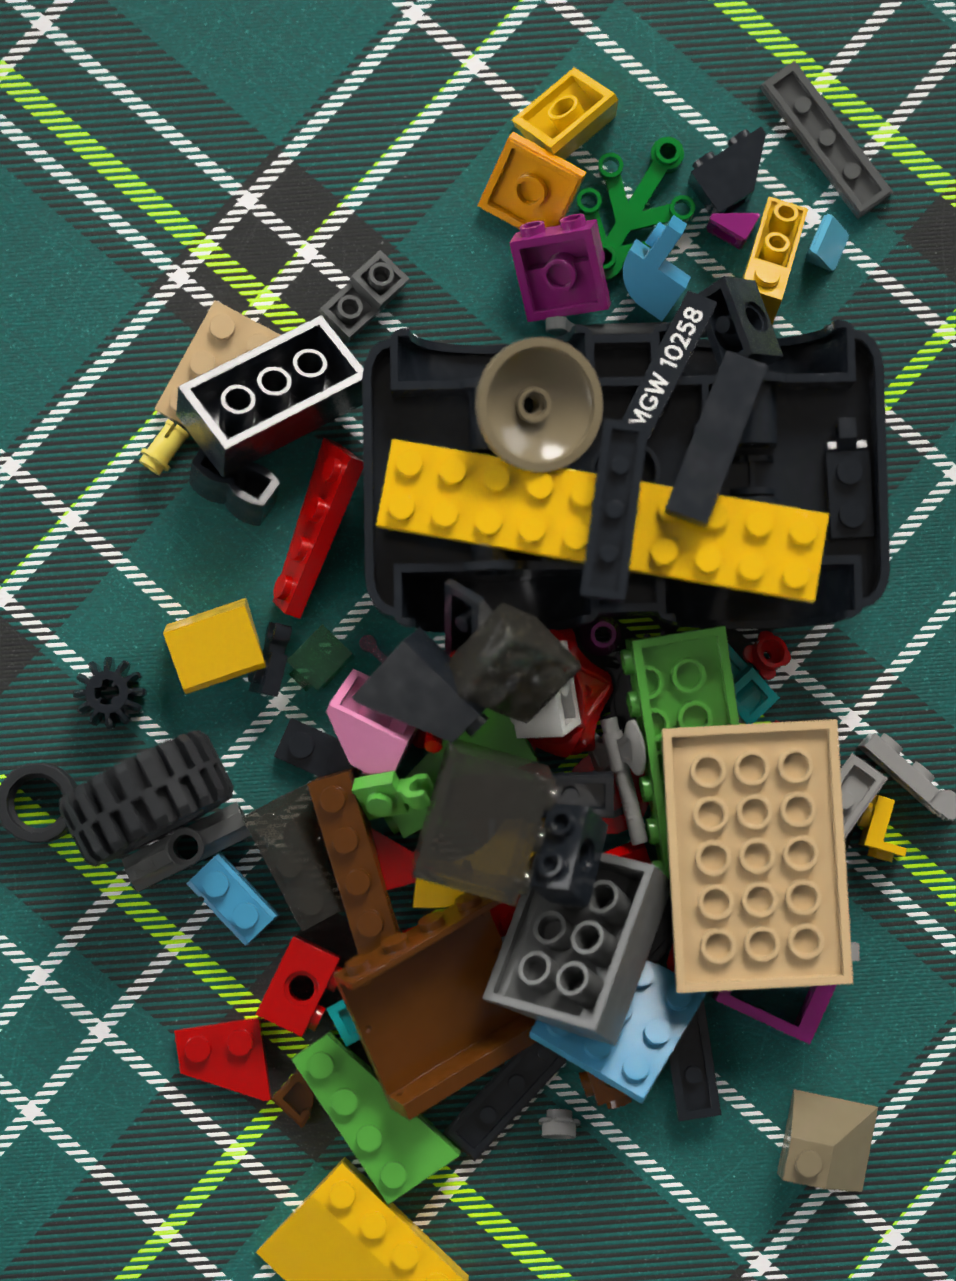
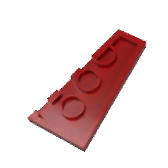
(321, 514)

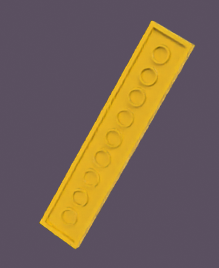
(549, 515)

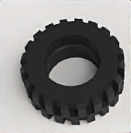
(145, 797)

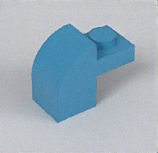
(649, 276)

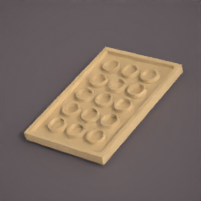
(756, 856)

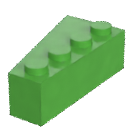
(387, 1145)

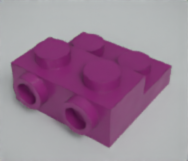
(560, 268)

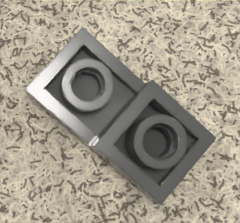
(364, 296)

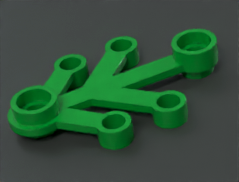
(631, 214)

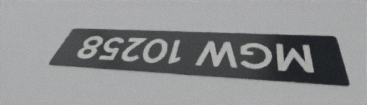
(670, 360)

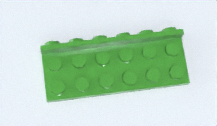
(675, 684)

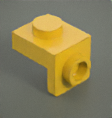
(875, 824)

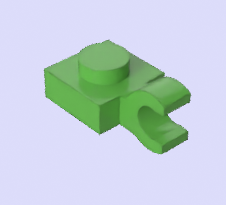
(387, 796)

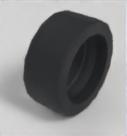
(7, 807)

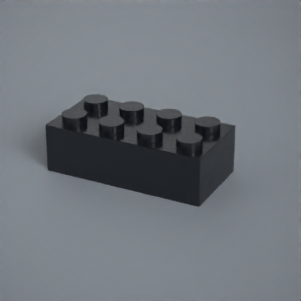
(271, 395)

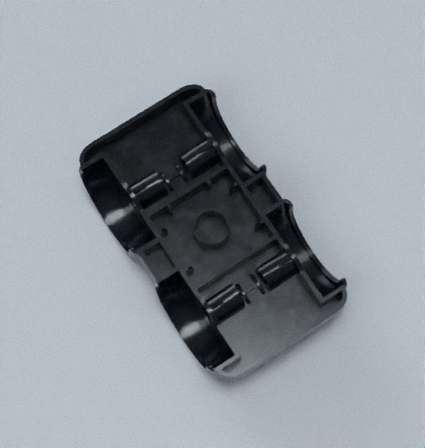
(428, 397)

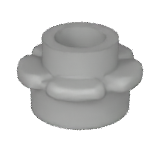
(559, 1124)

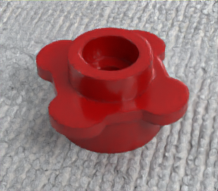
(774, 647)

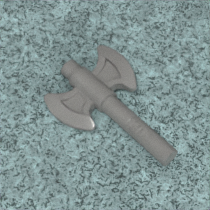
(618, 754)

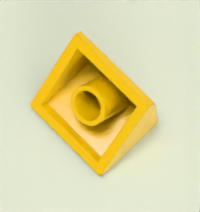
(567, 114)
(214, 646)

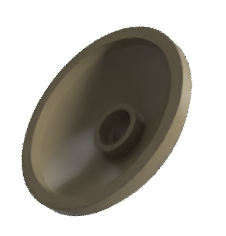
(564, 404)

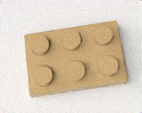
(218, 340)

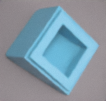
(827, 243)

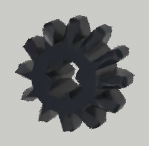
(100, 682)

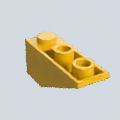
(775, 251)

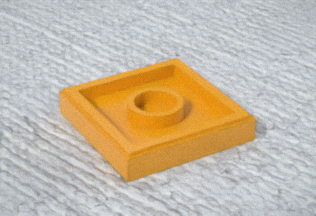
(530, 184)

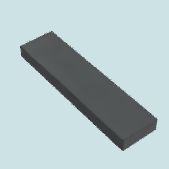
(826, 140)

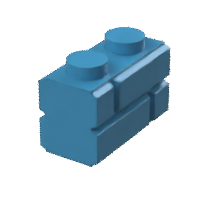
(233, 899)

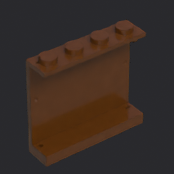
(425, 1006)

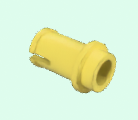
(163, 447)

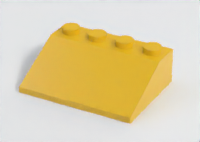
(354, 1235)

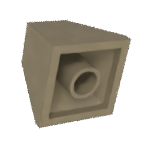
(827, 1142)

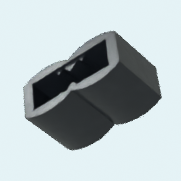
(245, 492)

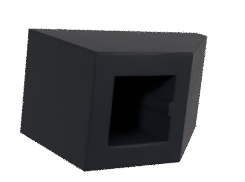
(730, 177)

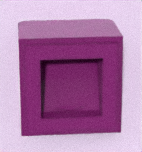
(732, 227)

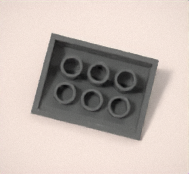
(582, 962)

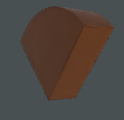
(295, 1098)

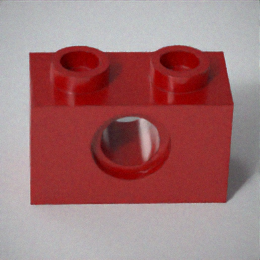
(279, 1001)

